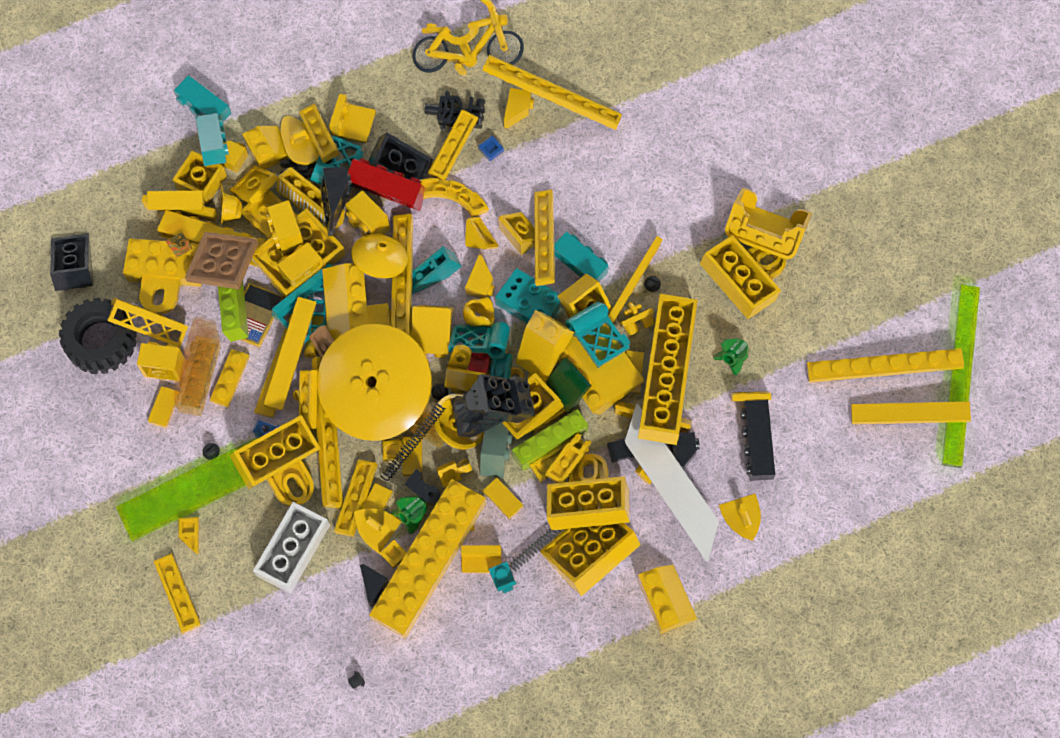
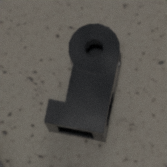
(421, 488)

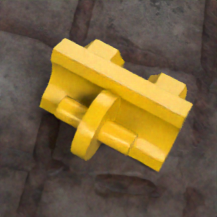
(629, 323)

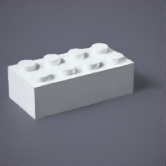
(291, 547)

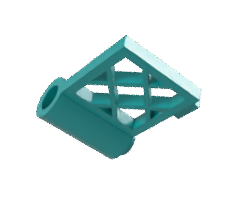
(342, 146)
(590, 320)
(493, 342)

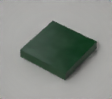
(568, 384)

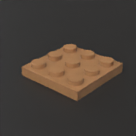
(221, 260)

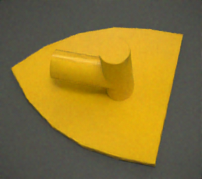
(743, 516)
(375, 527)

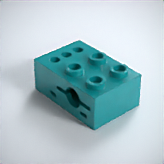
(523, 297)

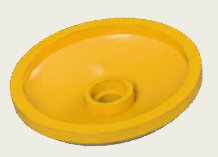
(379, 256)
(446, 430)

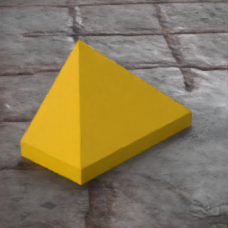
(478, 235)

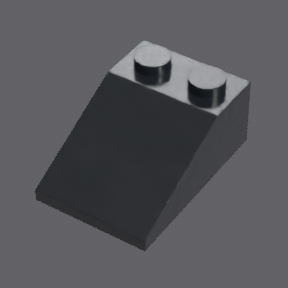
(400, 157)
(334, 192)
(71, 262)

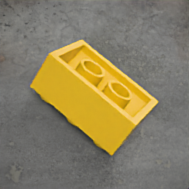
(666, 598)

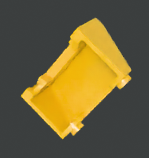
(765, 229)

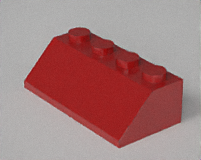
(386, 184)

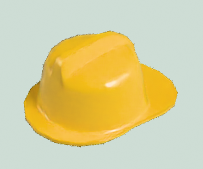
(230, 207)

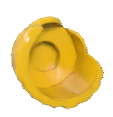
(482, 306)

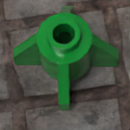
(734, 353)
(410, 512)

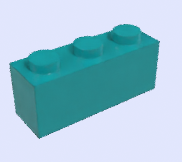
(200, 99)
(212, 139)
(580, 257)

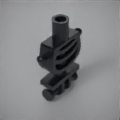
(442, 112)

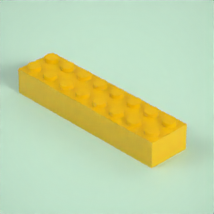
(668, 369)
(428, 558)

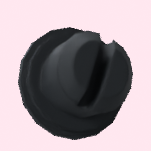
(652, 284)
(439, 391)
(211, 451)
(356, 680)

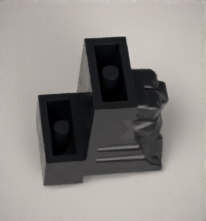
(491, 403)

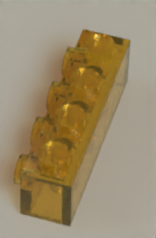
(197, 376)

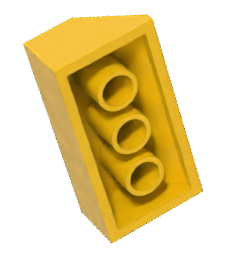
(344, 298)

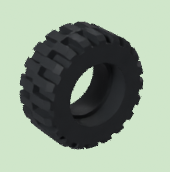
(102, 358)

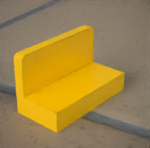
(480, 558)

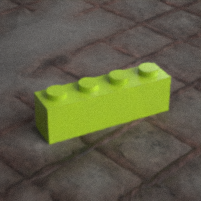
(233, 313)
(549, 439)

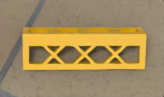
(147, 314)

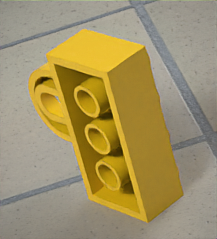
(156, 269)
(743, 276)
(277, 459)
(588, 500)

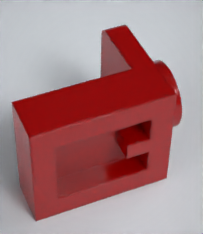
(479, 362)

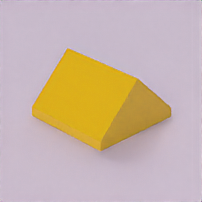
(518, 231)

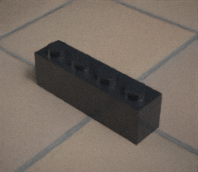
(758, 440)

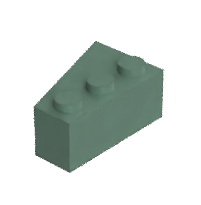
(495, 451)

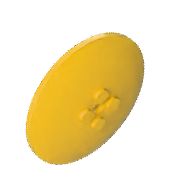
(400, 389)

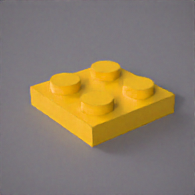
(254, 184)

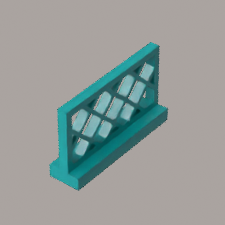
(306, 290)

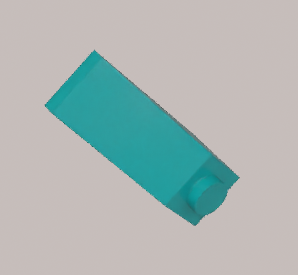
(435, 269)

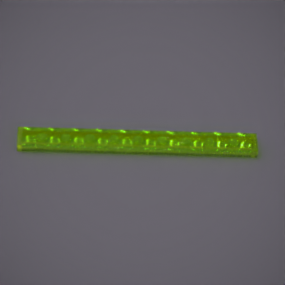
(961, 378)

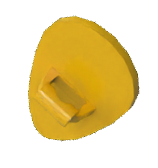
(298, 141)

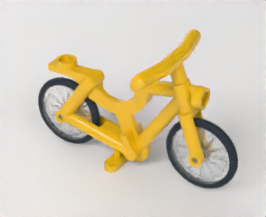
(433, 53)

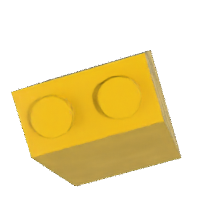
(432, 328)

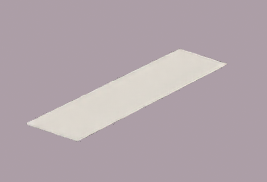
(674, 487)

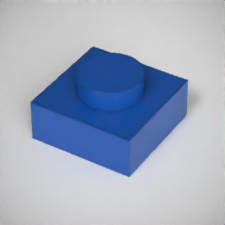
(491, 148)

